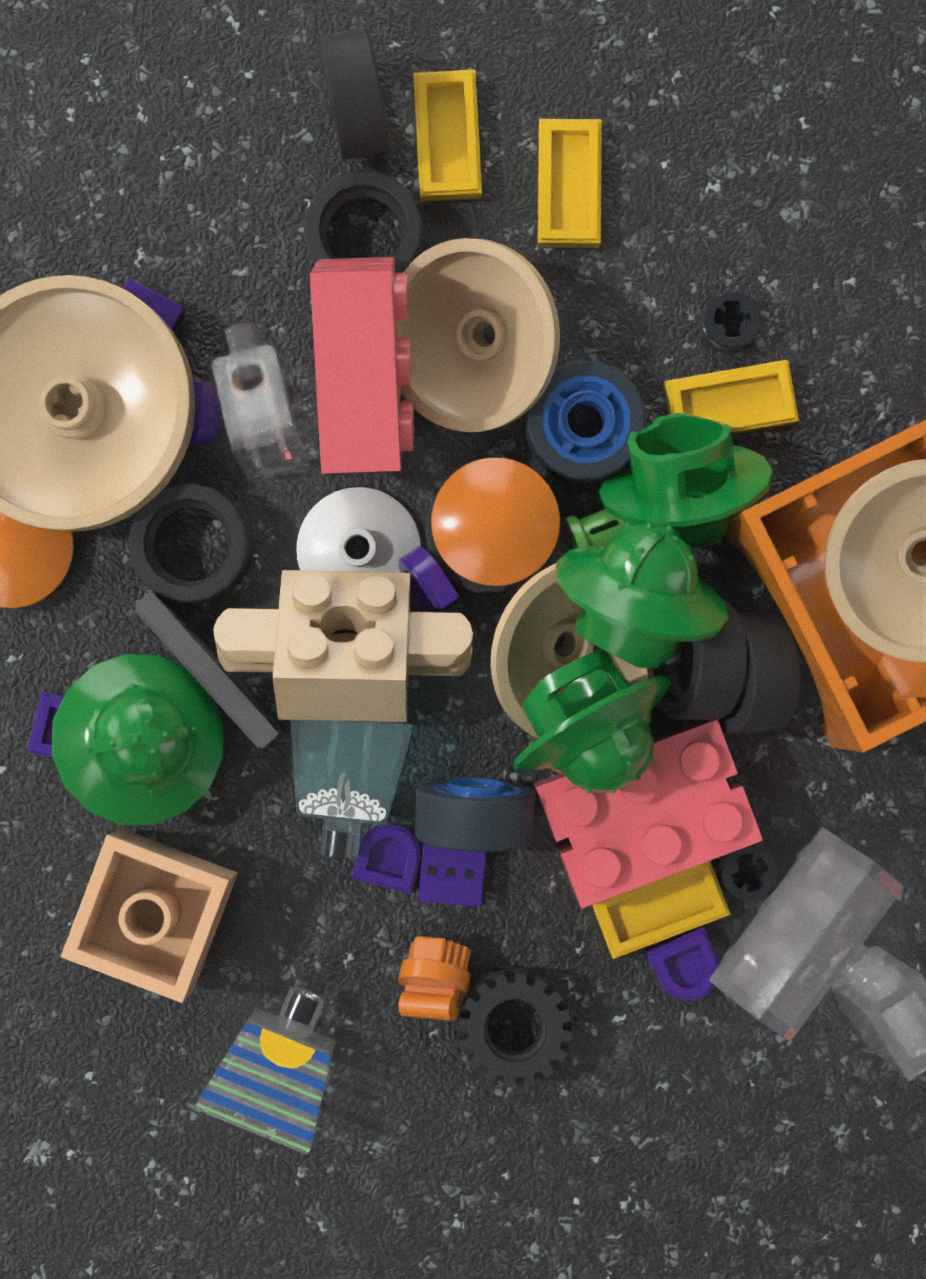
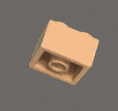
(149, 915)

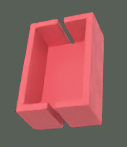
(361, 364)
(658, 824)

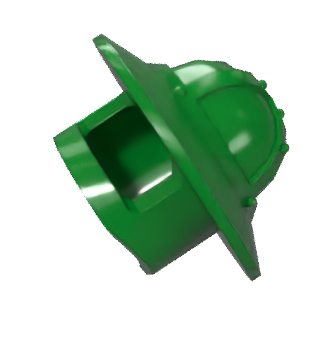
(686, 478)
(640, 594)
(594, 727)
(137, 740)

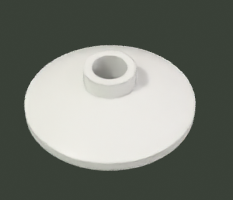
(352, 514)

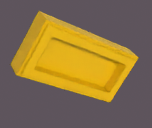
(447, 135)
(569, 183)
(741, 397)
(661, 909)

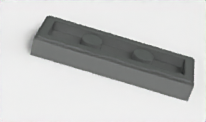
(208, 670)

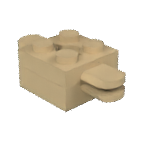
(343, 673)

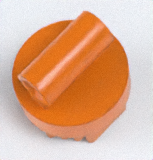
(434, 979)

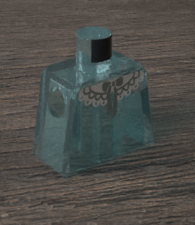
(347, 776)

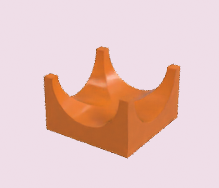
(785, 539)

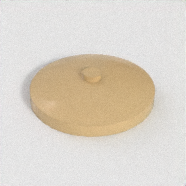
(88, 403)

